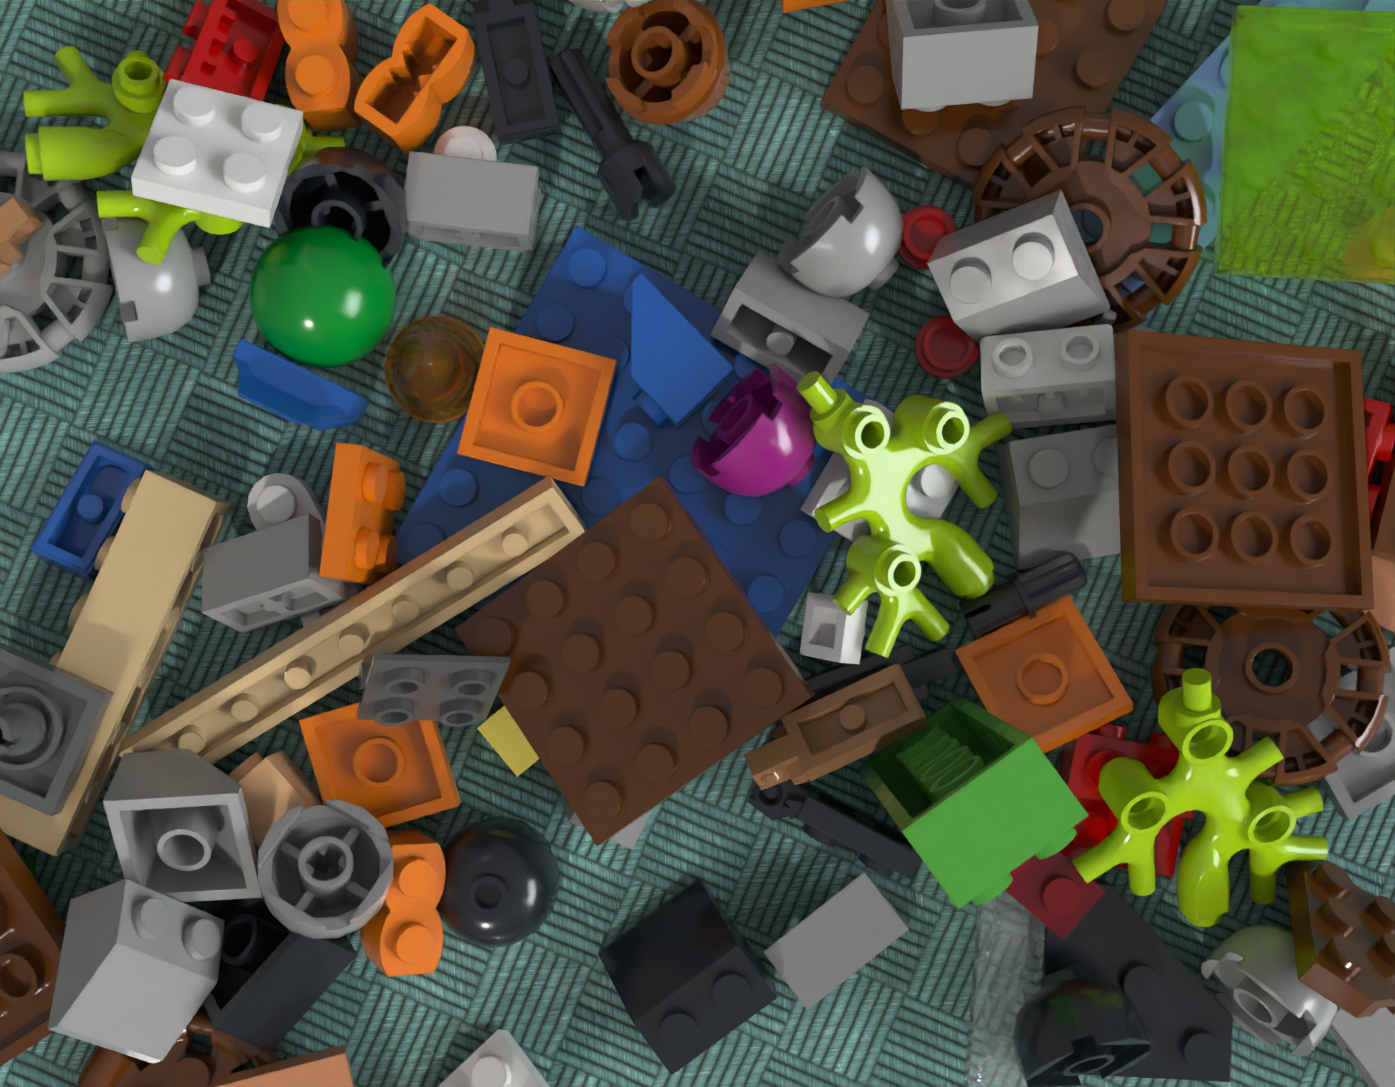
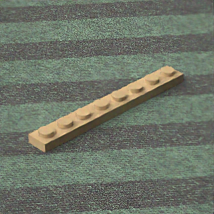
(371, 622)

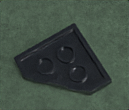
(1183, 1020)

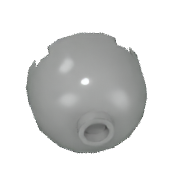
(847, 238)
(150, 296)
(323, 869)
(1264, 991)

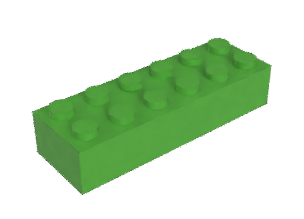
(973, 799)

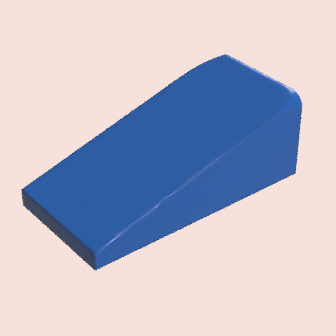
(88, 511)

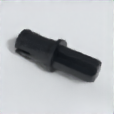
(1024, 594)

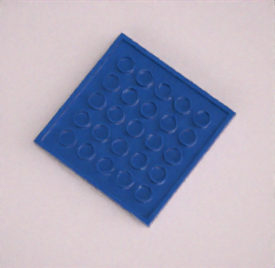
(589, 308)

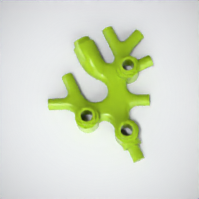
(96, 152)
(880, 470)
(1236, 804)

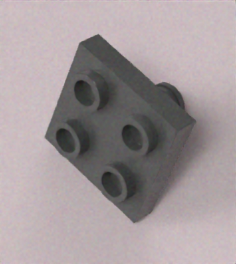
(44, 729)

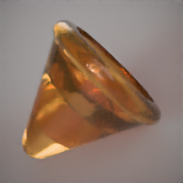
(434, 368)

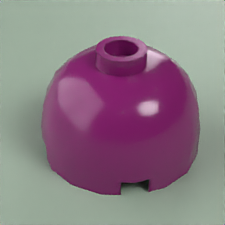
(761, 436)

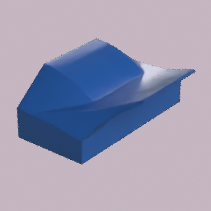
(294, 390)

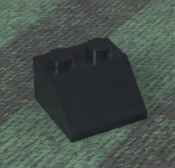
(268, 972)
(687, 976)

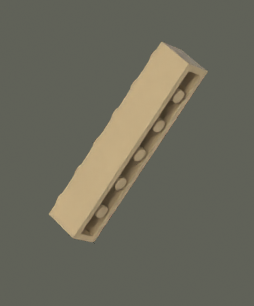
(125, 633)

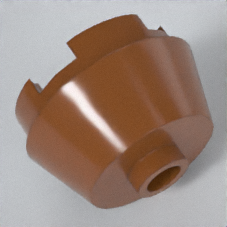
(667, 61)

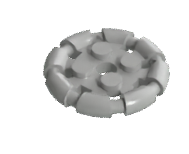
(38, 279)

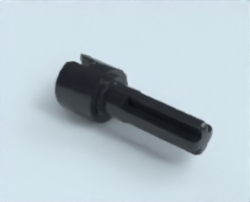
(628, 166)

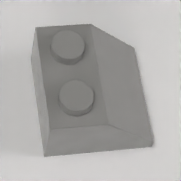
(961, 51)
(1018, 271)
(1061, 495)
(182, 827)
(134, 969)

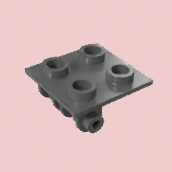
(429, 688)

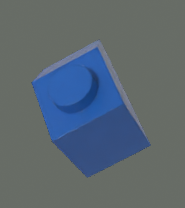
(670, 358)

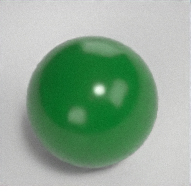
(322, 296)

